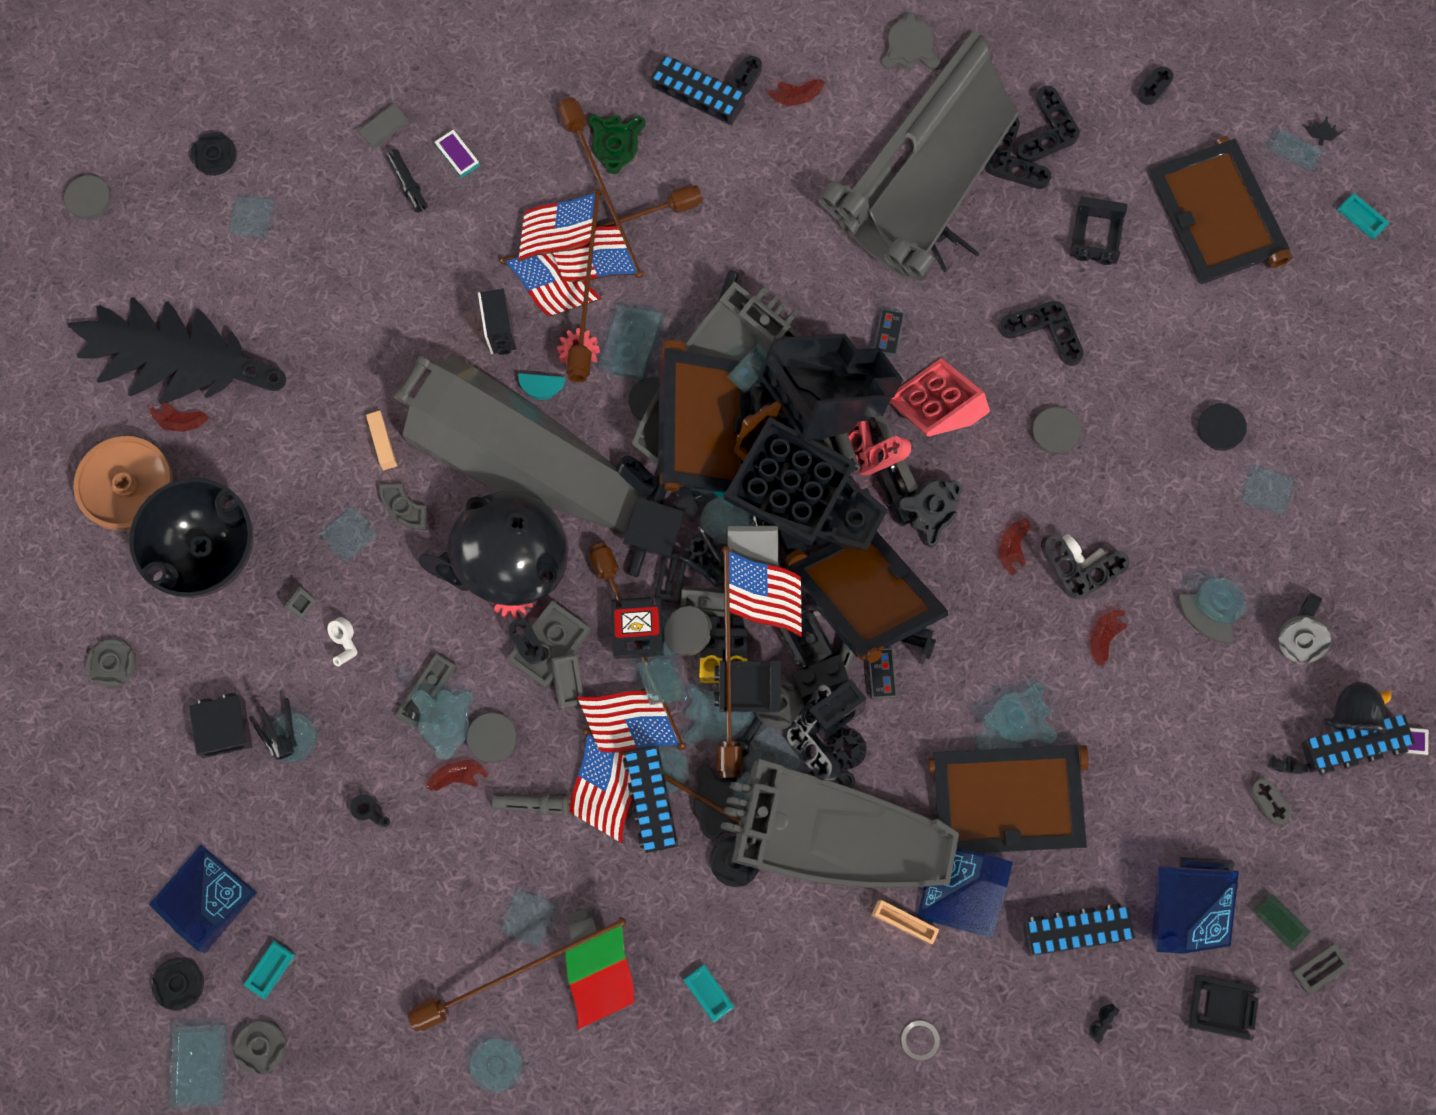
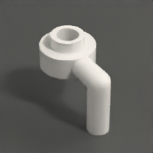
(1076, 552)
(341, 632)

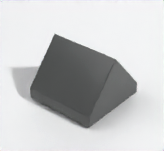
(299, 603)

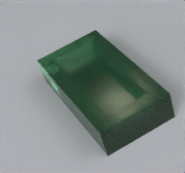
(1281, 922)

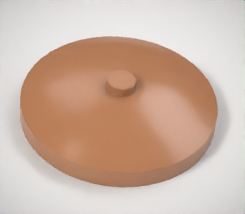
(118, 479)

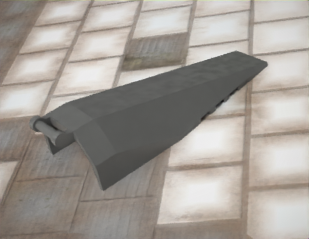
(510, 443)

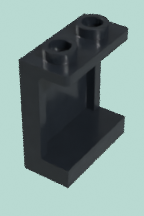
(753, 686)

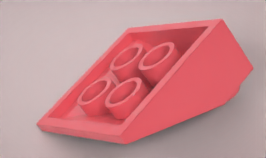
(940, 400)

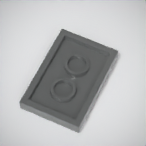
(559, 635)

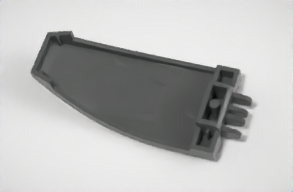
(727, 333)
(835, 833)

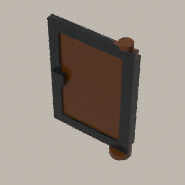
(1219, 211)
(698, 420)
(866, 595)
(1012, 797)

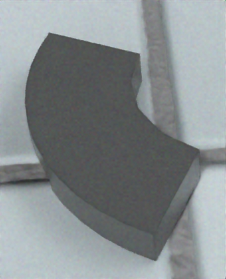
(401, 508)
(1208, 628)

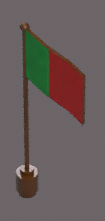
(595, 972)

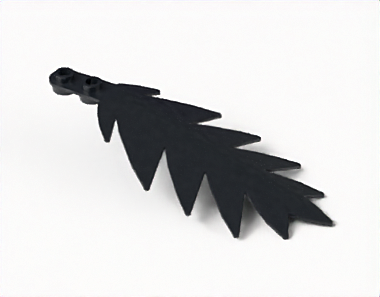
(196, 359)

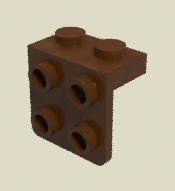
(752, 426)

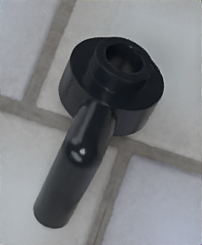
(370, 813)

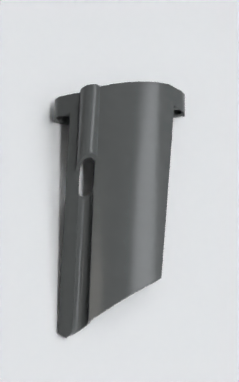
(953, 138)

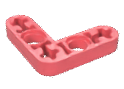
(868, 454)

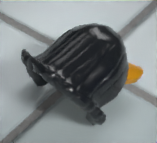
(1360, 708)

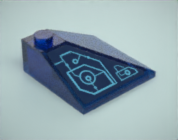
(972, 897)
(202, 899)
(1193, 909)

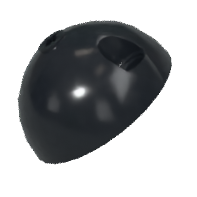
(174, 528)
(502, 542)

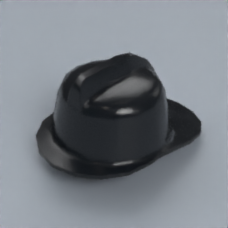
(440, 568)

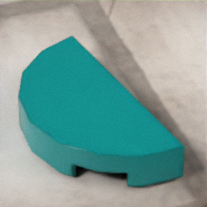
(541, 386)

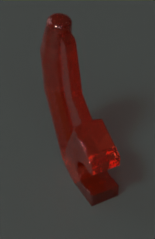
(797, 95)
(176, 421)
(1010, 547)
(1103, 633)
(456, 772)

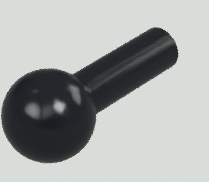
(745, 740)

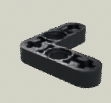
(1057, 132)
(1008, 163)
(1053, 323)
(1082, 576)
(808, 732)

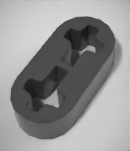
(1275, 798)

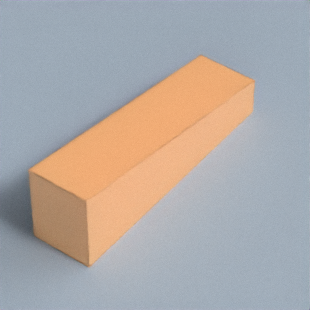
(381, 440)
(905, 922)

